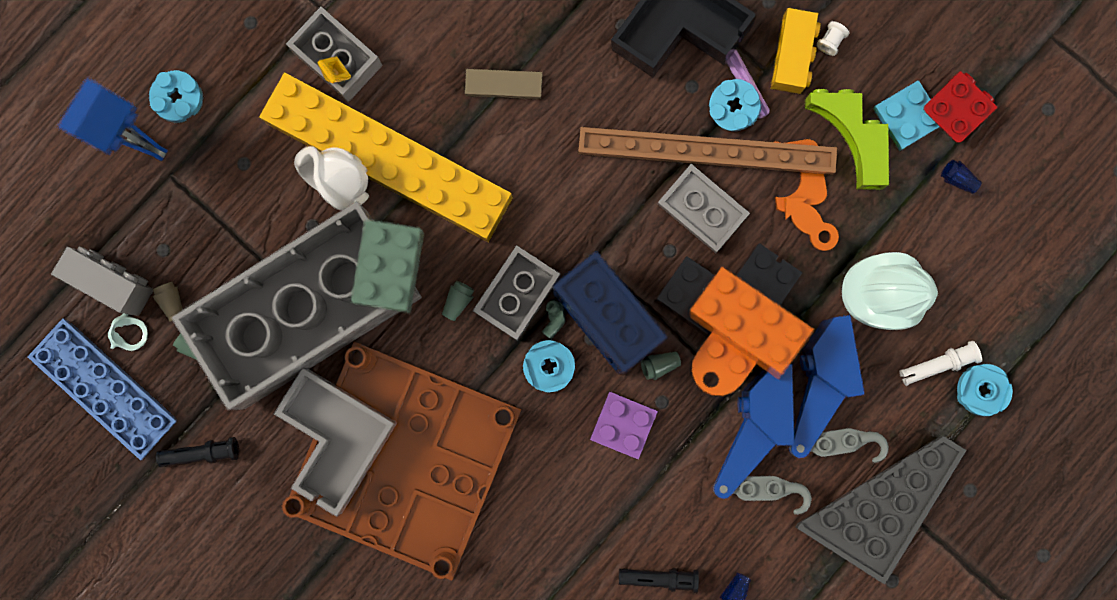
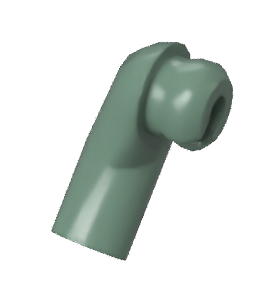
(556, 317)

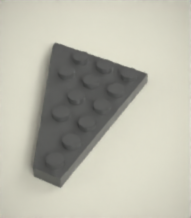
(884, 513)

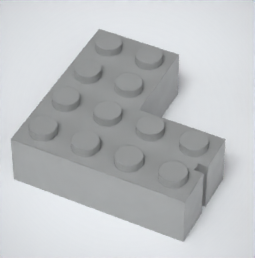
(347, 435)

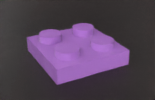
(623, 425)

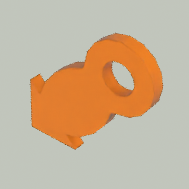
(810, 222)

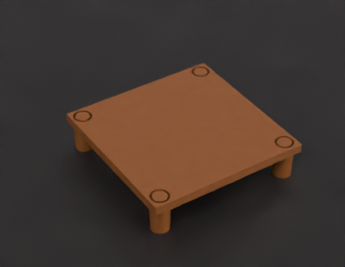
(431, 470)

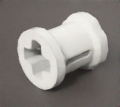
(832, 38)

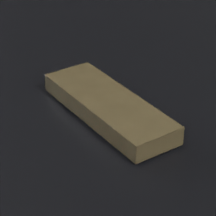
(503, 84)

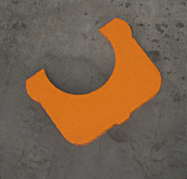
(811, 185)

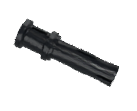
(209, 452)
(672, 580)

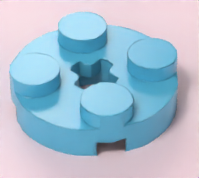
(168, 83)
(729, 91)
(536, 359)
(997, 382)

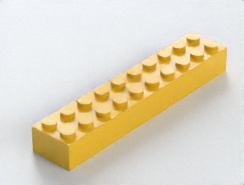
(388, 156)

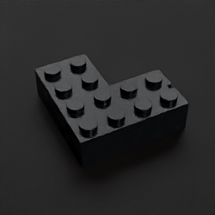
(659, 25)
(758, 270)

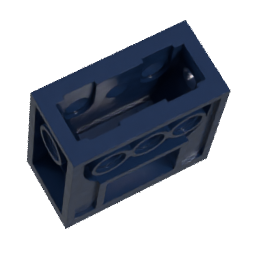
(608, 313)

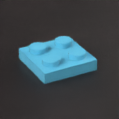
(906, 115)

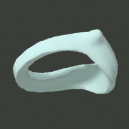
(117, 341)

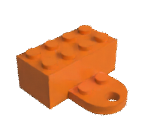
(744, 333)

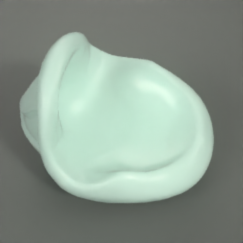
(888, 291)

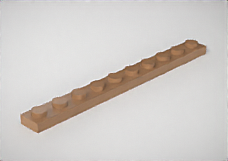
(707, 150)

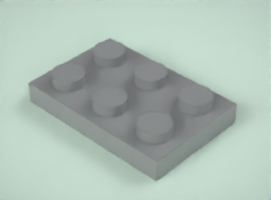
(703, 208)

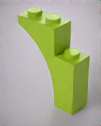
(866, 141)

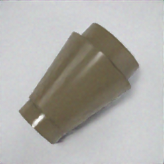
(168, 299)

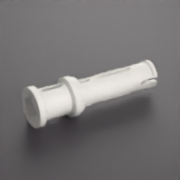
(952, 360)

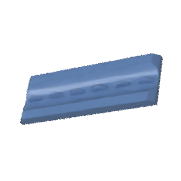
(102, 388)

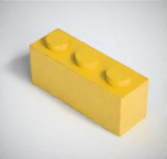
(795, 51)

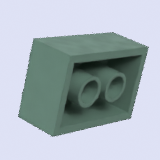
(387, 266)

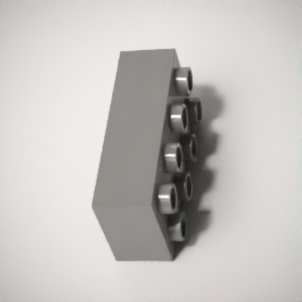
(283, 313)

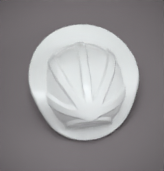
(334, 174)

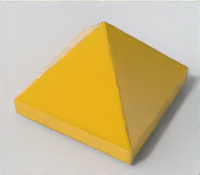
(333, 70)

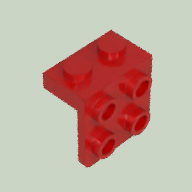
(960, 107)

